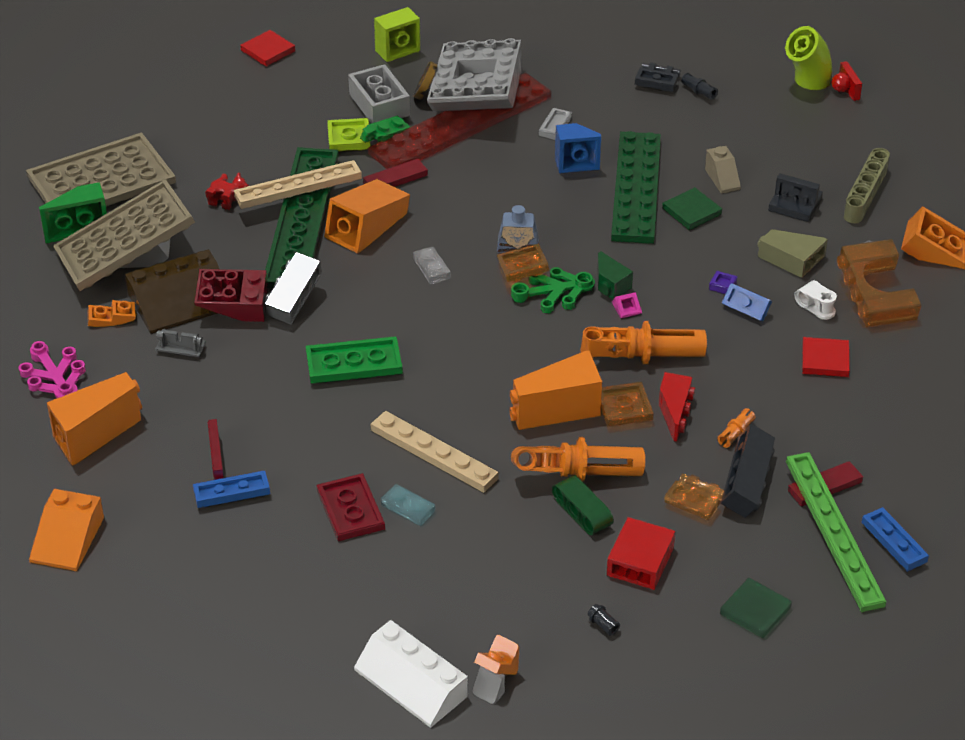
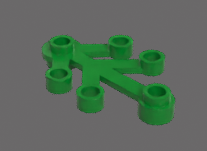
(578, 283)

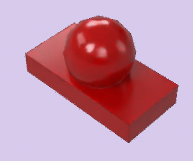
(847, 81)

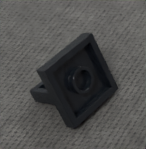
(795, 197)

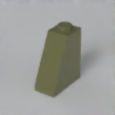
(792, 251)

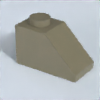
(722, 169)

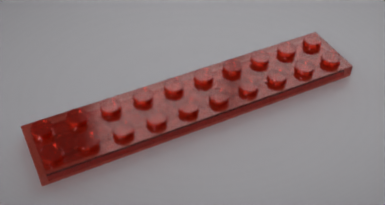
(453, 126)

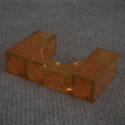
(874, 305)

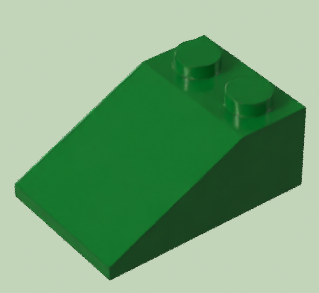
(72, 211)

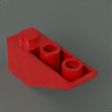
(673, 401)

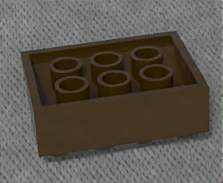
(167, 291)

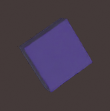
(721, 282)

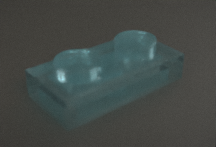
(408, 504)

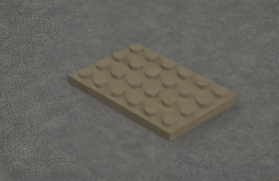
(121, 167)
(123, 234)

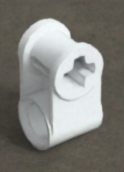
(817, 300)

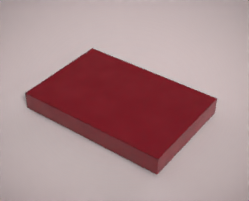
(350, 507)

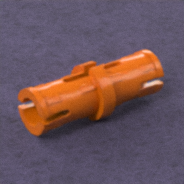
(736, 427)

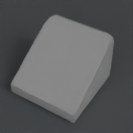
(489, 685)

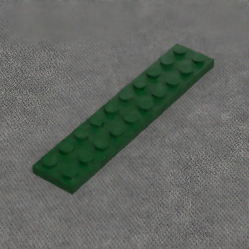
(300, 215)

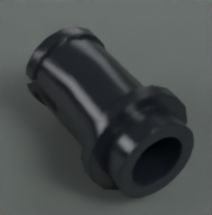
(598, 615)

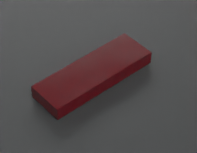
(399, 174)
(215, 449)
(836, 479)

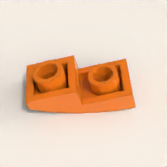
(117, 314)

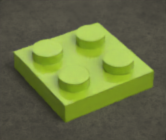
(346, 134)

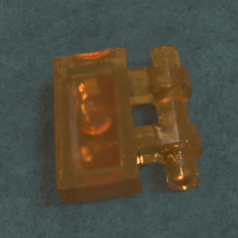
(694, 496)

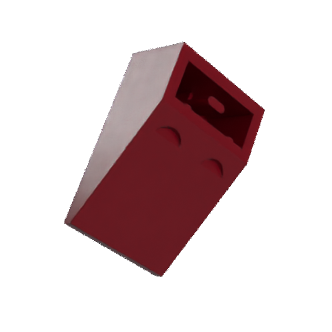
(233, 293)

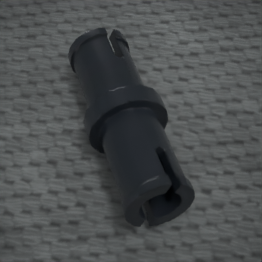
(699, 86)

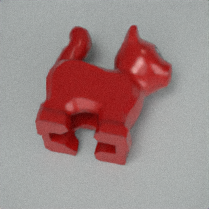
(222, 190)

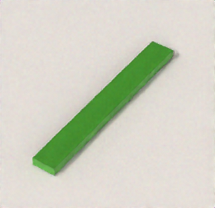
(836, 532)

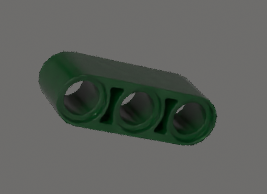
(582, 505)

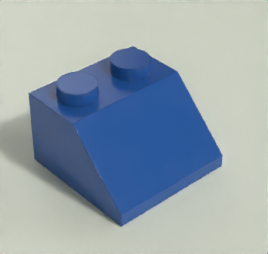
(577, 148)

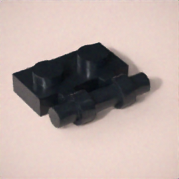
(657, 76)

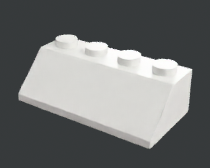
(412, 674)

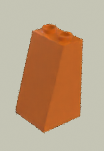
(364, 214)
(557, 393)
(94, 415)

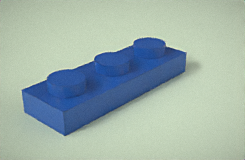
(231, 489)
(895, 539)

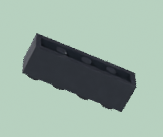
(748, 471)

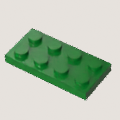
(353, 359)

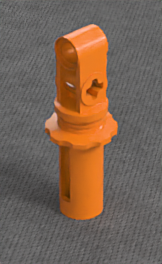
(644, 342)
(573, 459)

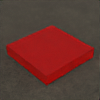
(267, 48)
(825, 357)

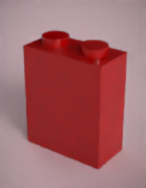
(640, 553)

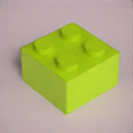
(397, 34)

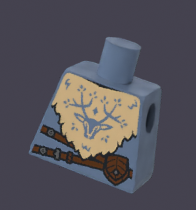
(517, 230)

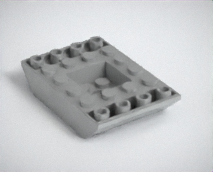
(476, 75)

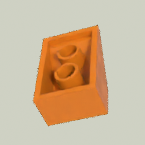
(934, 240)
(66, 529)

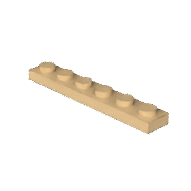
(297, 184)
(435, 451)

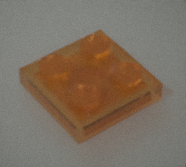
(523, 263)
(625, 404)

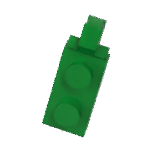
(383, 129)

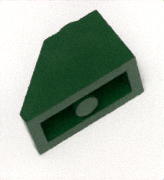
(612, 276)

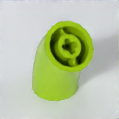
(810, 58)

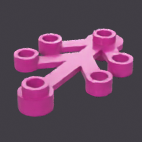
(40, 353)

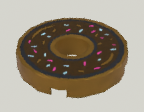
(425, 80)

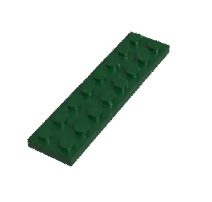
(636, 187)

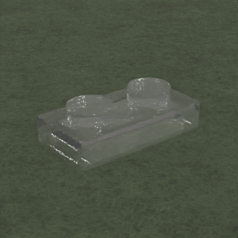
(431, 265)

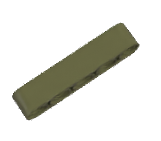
(866, 185)

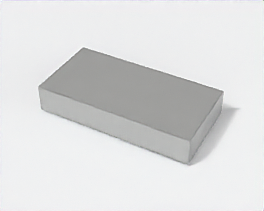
(555, 117)

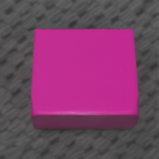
(627, 305)

